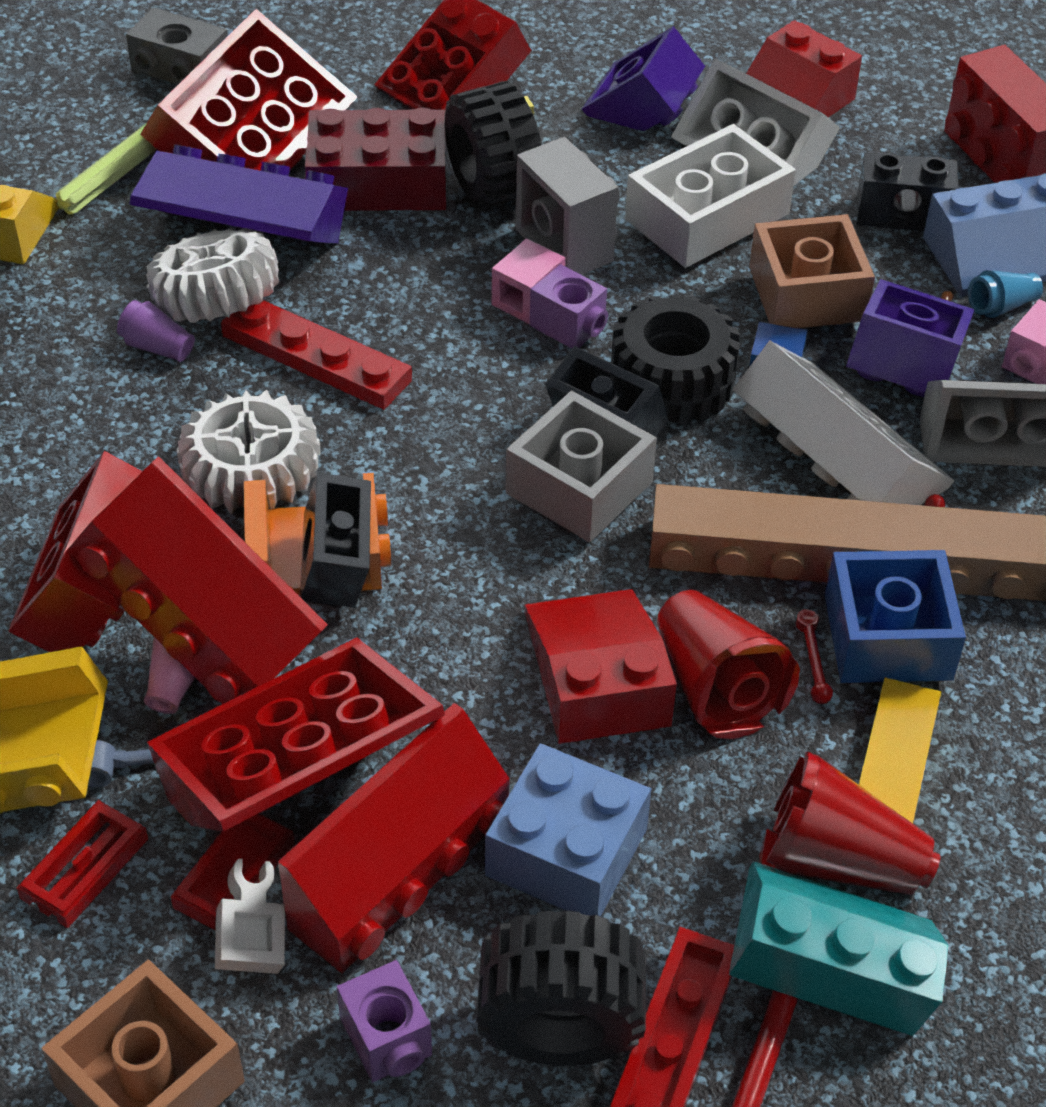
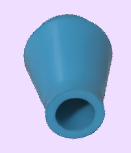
(1001, 291)

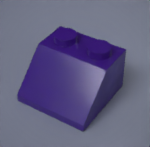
(647, 84)
(908, 337)

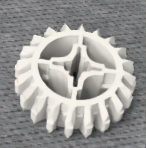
(212, 274)
(217, 445)

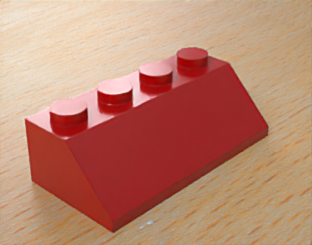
(195, 584)
(392, 841)

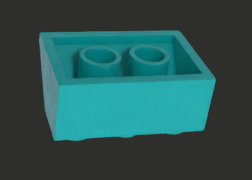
(839, 950)

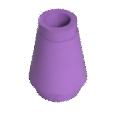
(153, 331)

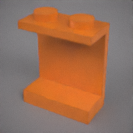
(278, 534)

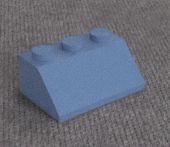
(989, 229)

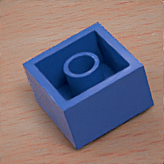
(894, 616)

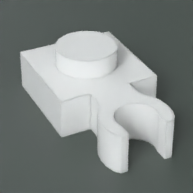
(249, 928)

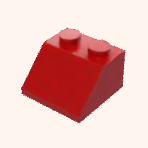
(808, 67)

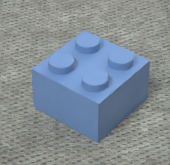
(567, 832)

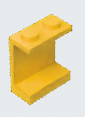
(48, 727)

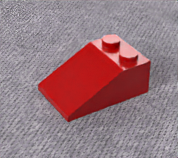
(601, 665)

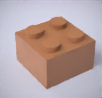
(811, 271)
(144, 1049)

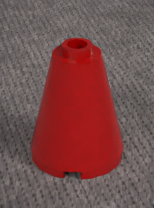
(726, 665)
(845, 834)

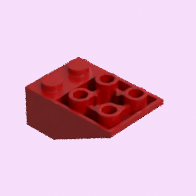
(455, 52)

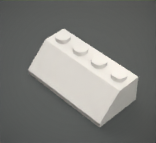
(836, 431)

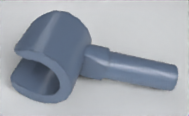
(107, 758)

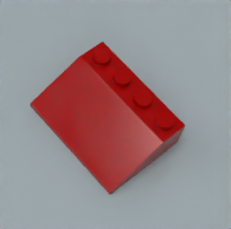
(248, 99)
(288, 735)

